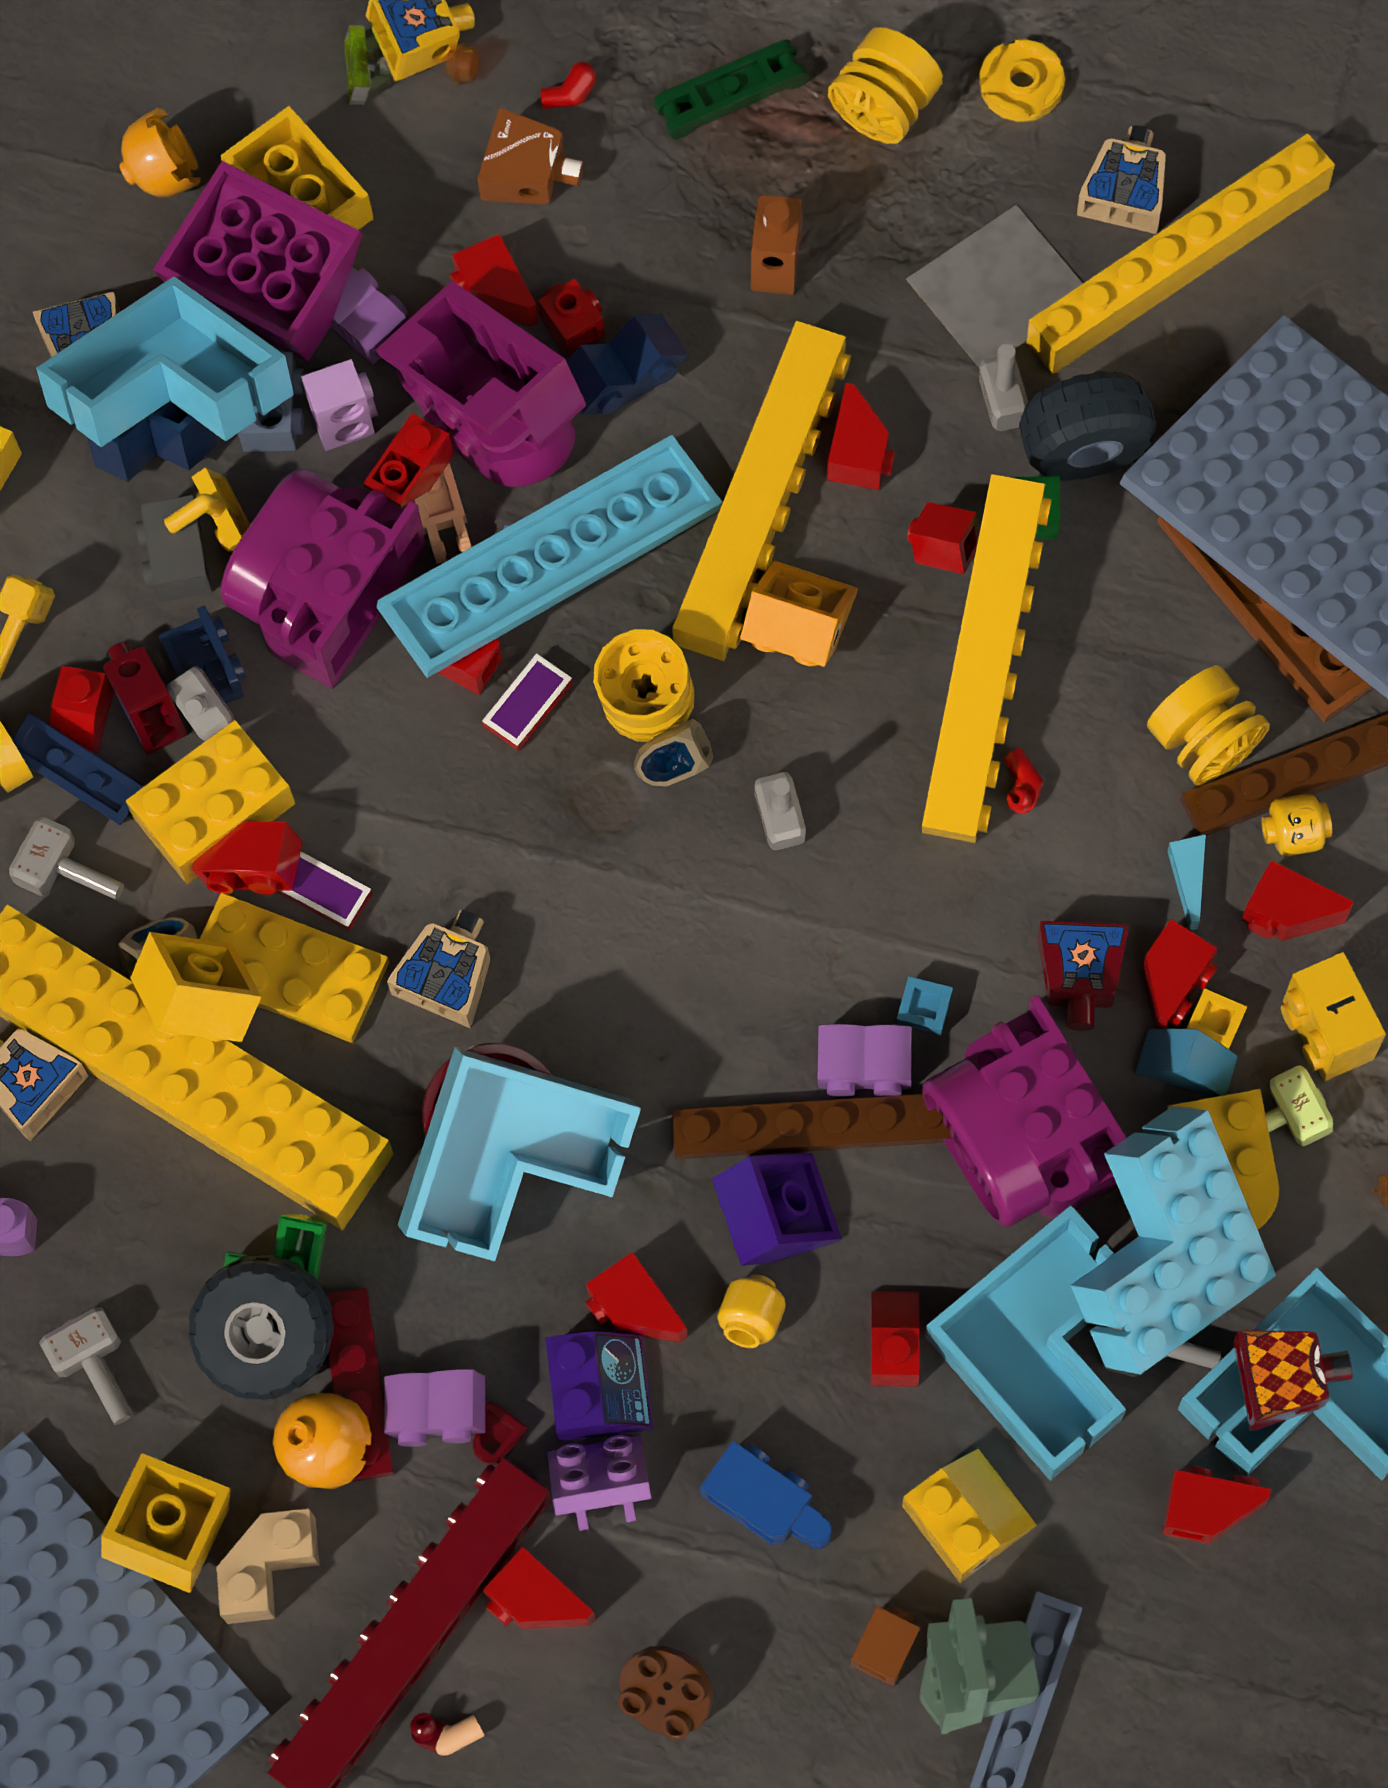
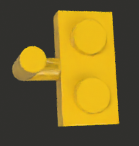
(216, 500)

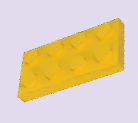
(299, 967)

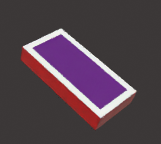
(527, 702)
(328, 892)

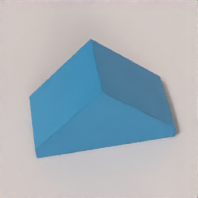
(1187, 1061)

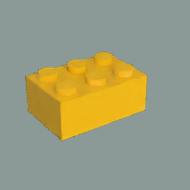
(300, 165)
(209, 797)

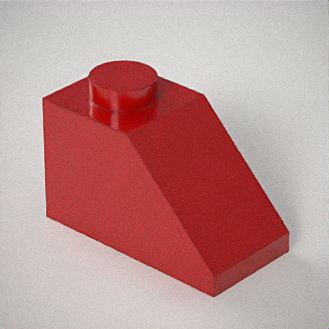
(494, 279)
(859, 444)
(82, 705)
(1293, 905)
(633, 1303)
(895, 1339)
(534, 1597)

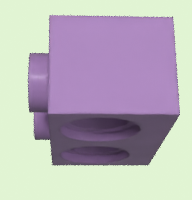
(340, 404)

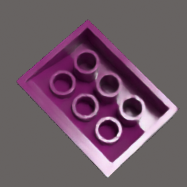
(263, 259)

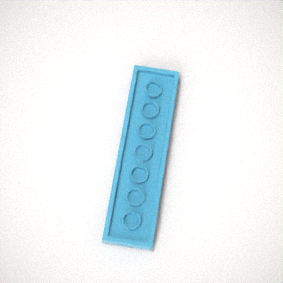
(548, 556)

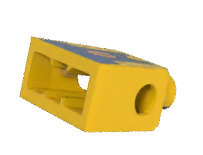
(417, 32)

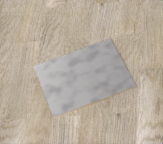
(994, 284)

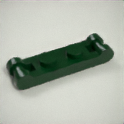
(730, 88)

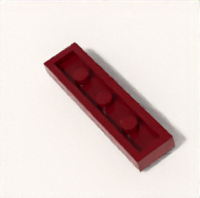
(357, 1374)

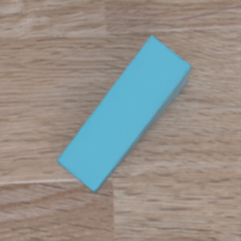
(1187, 866)

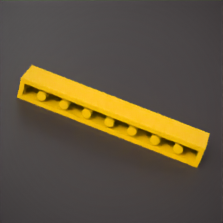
(1179, 254)
(760, 490)
(984, 658)

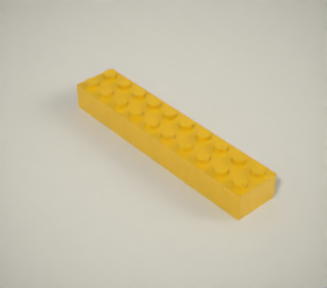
(187, 1080)

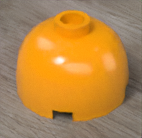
(158, 157)
(322, 1440)

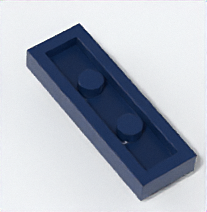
(75, 768)

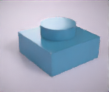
(924, 1005)

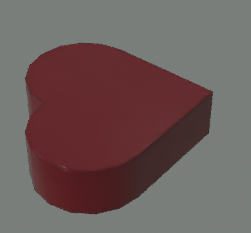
(500, 1435)

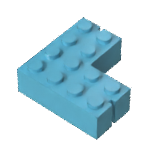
(164, 351)
(492, 1129)
(1192, 1250)
(1014, 1351)
(1355, 1407)

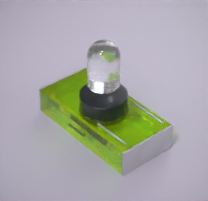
(360, 65)

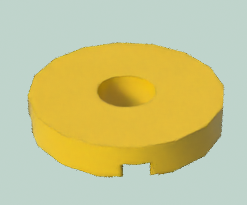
(1022, 102)

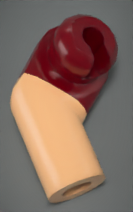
(441, 1737)

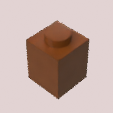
(886, 1644)

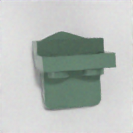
(976, 1668)

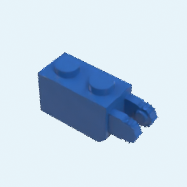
(764, 1499)

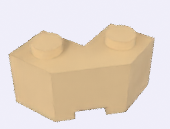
(270, 1544)

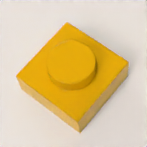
(1217, 1017)

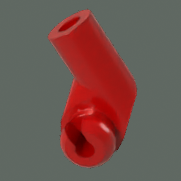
(573, 90)
(1027, 782)

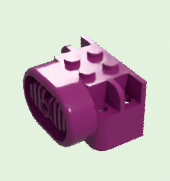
(488, 387)
(318, 569)
(1026, 1120)

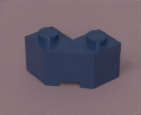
(631, 364)
(164, 433)

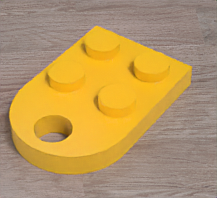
(1247, 1143)

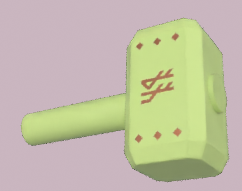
(1299, 1107)

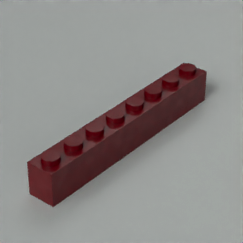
(411, 1631)

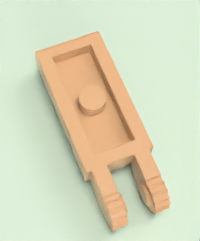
(441, 510)

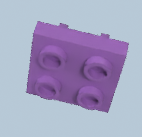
(598, 1477)

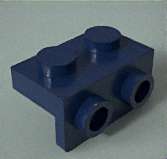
(201, 645)

